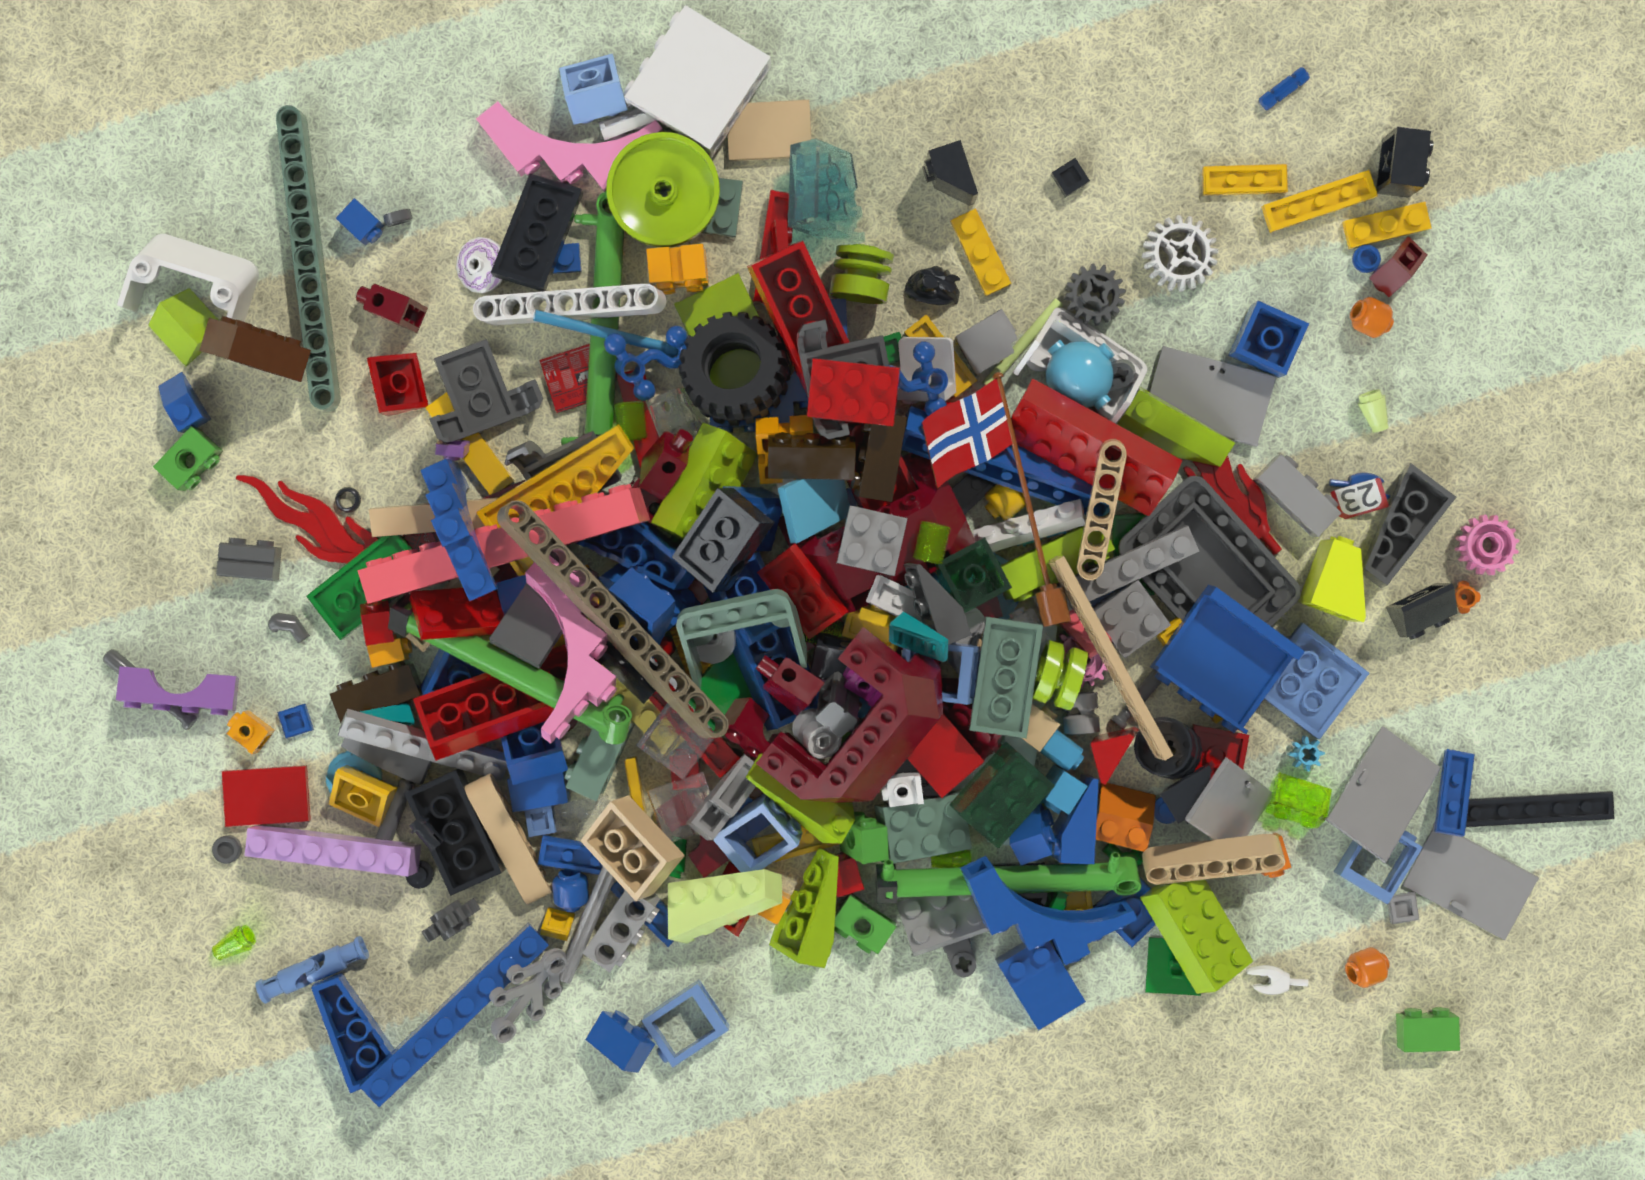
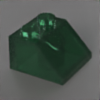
(972, 575)

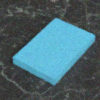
(812, 506)

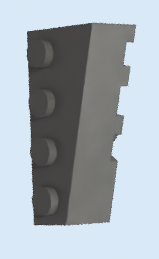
(1413, 512)

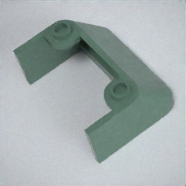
(700, 623)

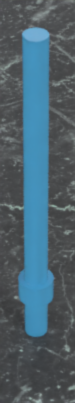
(603, 332)

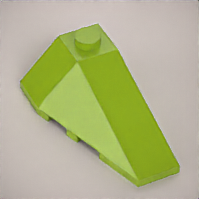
(1174, 430)
(824, 820)
(809, 924)

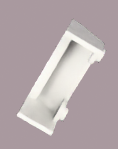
(232, 276)
(1064, 327)

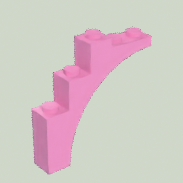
(567, 160)
(584, 642)

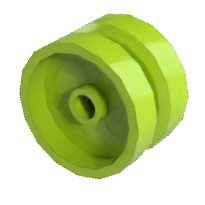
(1059, 674)

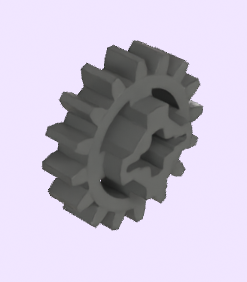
(1100, 304)
(451, 920)

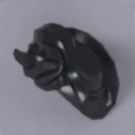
(933, 286)

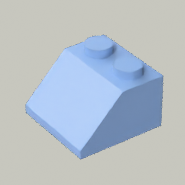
(593, 89)

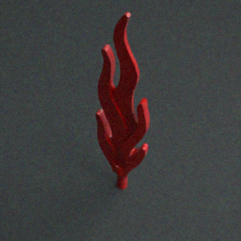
(1249, 507)
(319, 522)

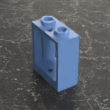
(967, 676)
(740, 852)
(1395, 876)
(708, 1007)

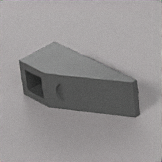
(936, 605)

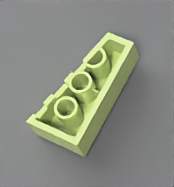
(711, 902)

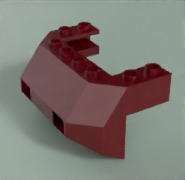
(924, 504)
(884, 736)

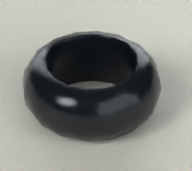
(357, 499)

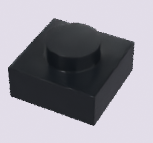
(1070, 177)

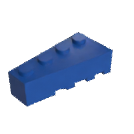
(645, 551)
(351, 1029)

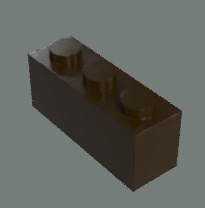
(811, 457)
(879, 460)
(378, 690)

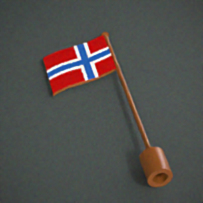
(972, 434)

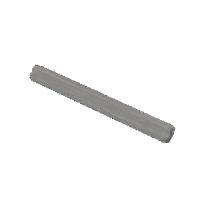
(587, 924)

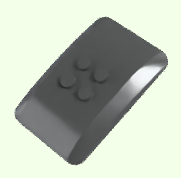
(1227, 555)

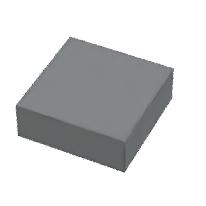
(1403, 908)

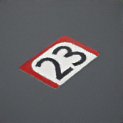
(1360, 498)

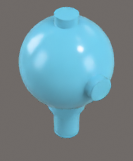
(1081, 372)

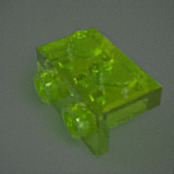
(1299, 801)

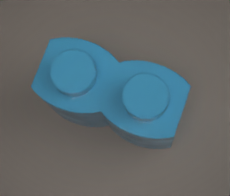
(1063, 751)

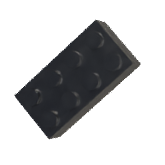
(467, 851)

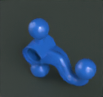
(924, 354)
(644, 389)

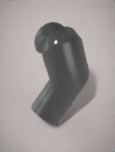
(290, 623)

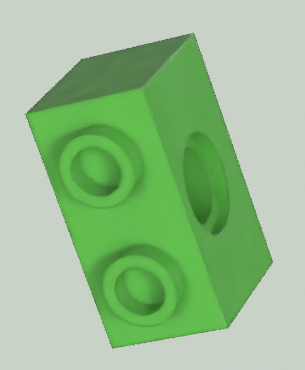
(173, 462)
(866, 840)
(880, 925)

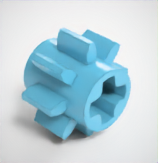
(1313, 751)

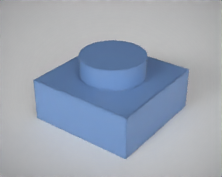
(540, 821)

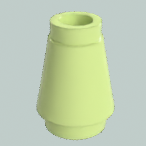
(1374, 409)

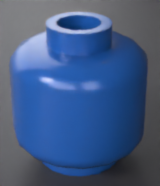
(570, 890)

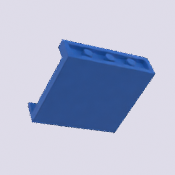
(1224, 658)

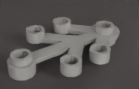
(550, 966)

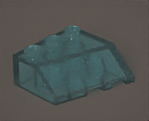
(823, 191)

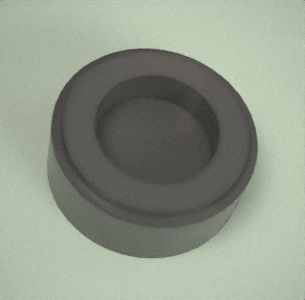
(397, 217)
(227, 849)

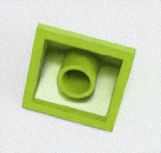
(182, 324)

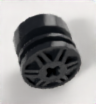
(1179, 736)

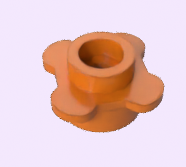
(1471, 594)

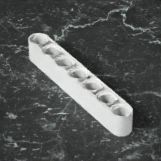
(581, 307)

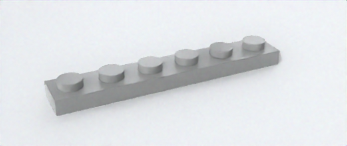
(1137, 563)
(413, 742)

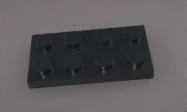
(537, 232)

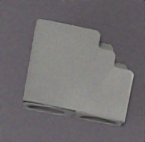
(987, 341)

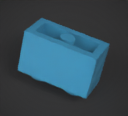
(1066, 790)

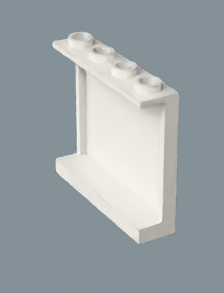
(698, 79)

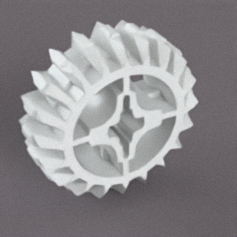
(1189, 258)

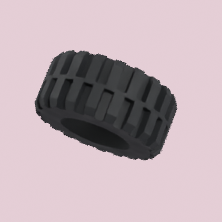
(727, 335)

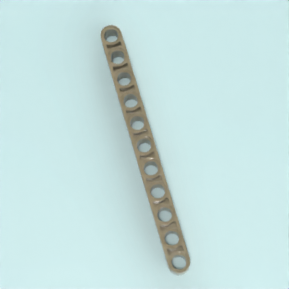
(601, 615)

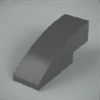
(400, 764)

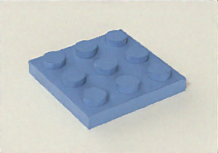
(1317, 684)

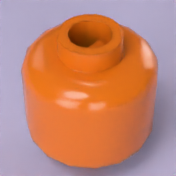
(1371, 317)
(1367, 967)

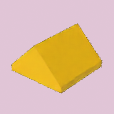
(361, 795)

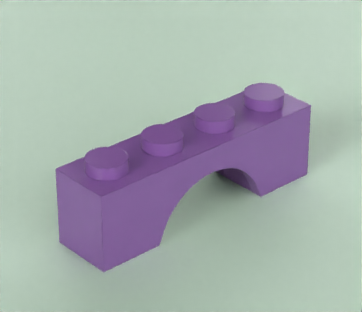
(140, 687)

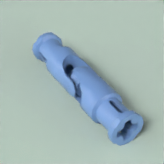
(293, 977)

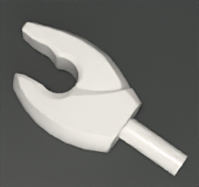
(1278, 980)

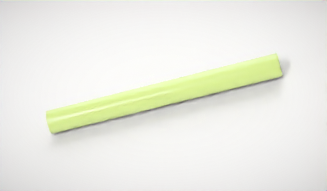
(1024, 341)

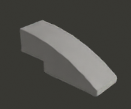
(723, 800)

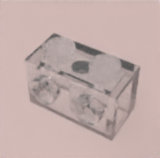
(674, 412)

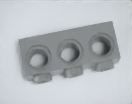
(612, 935)

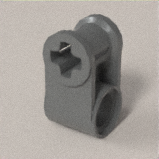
(957, 950)

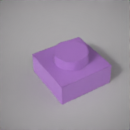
(453, 450)

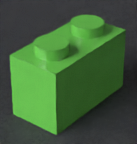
(1428, 1030)

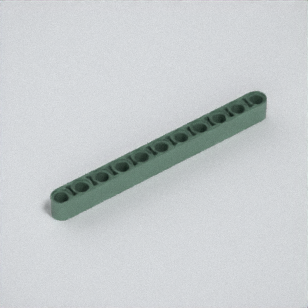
(300, 248)

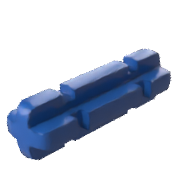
(1284, 88)

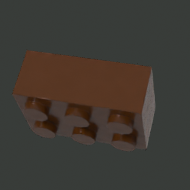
(255, 347)

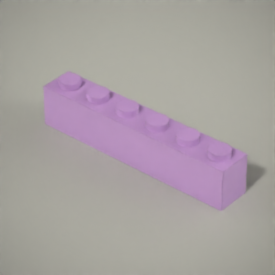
(333, 850)

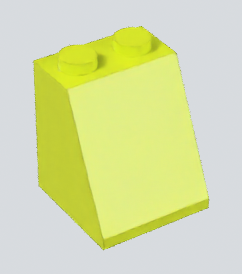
(1336, 580)

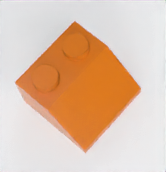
(1124, 816)

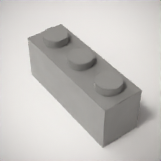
(1297, 495)

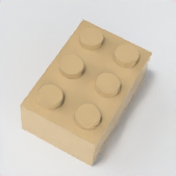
(632, 848)

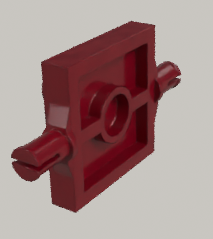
(982, 742)

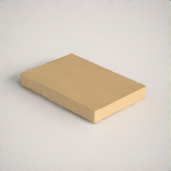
(769, 129)

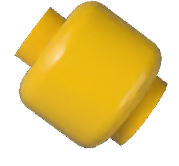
(1004, 502)

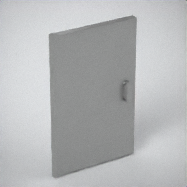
(1225, 401)
(1389, 793)
(1229, 803)
(1481, 883)

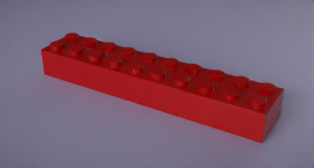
(798, 297)

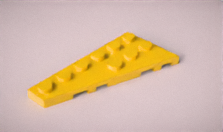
(566, 480)

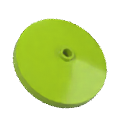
(656, 164)

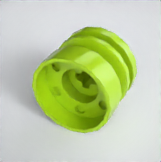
(861, 268)

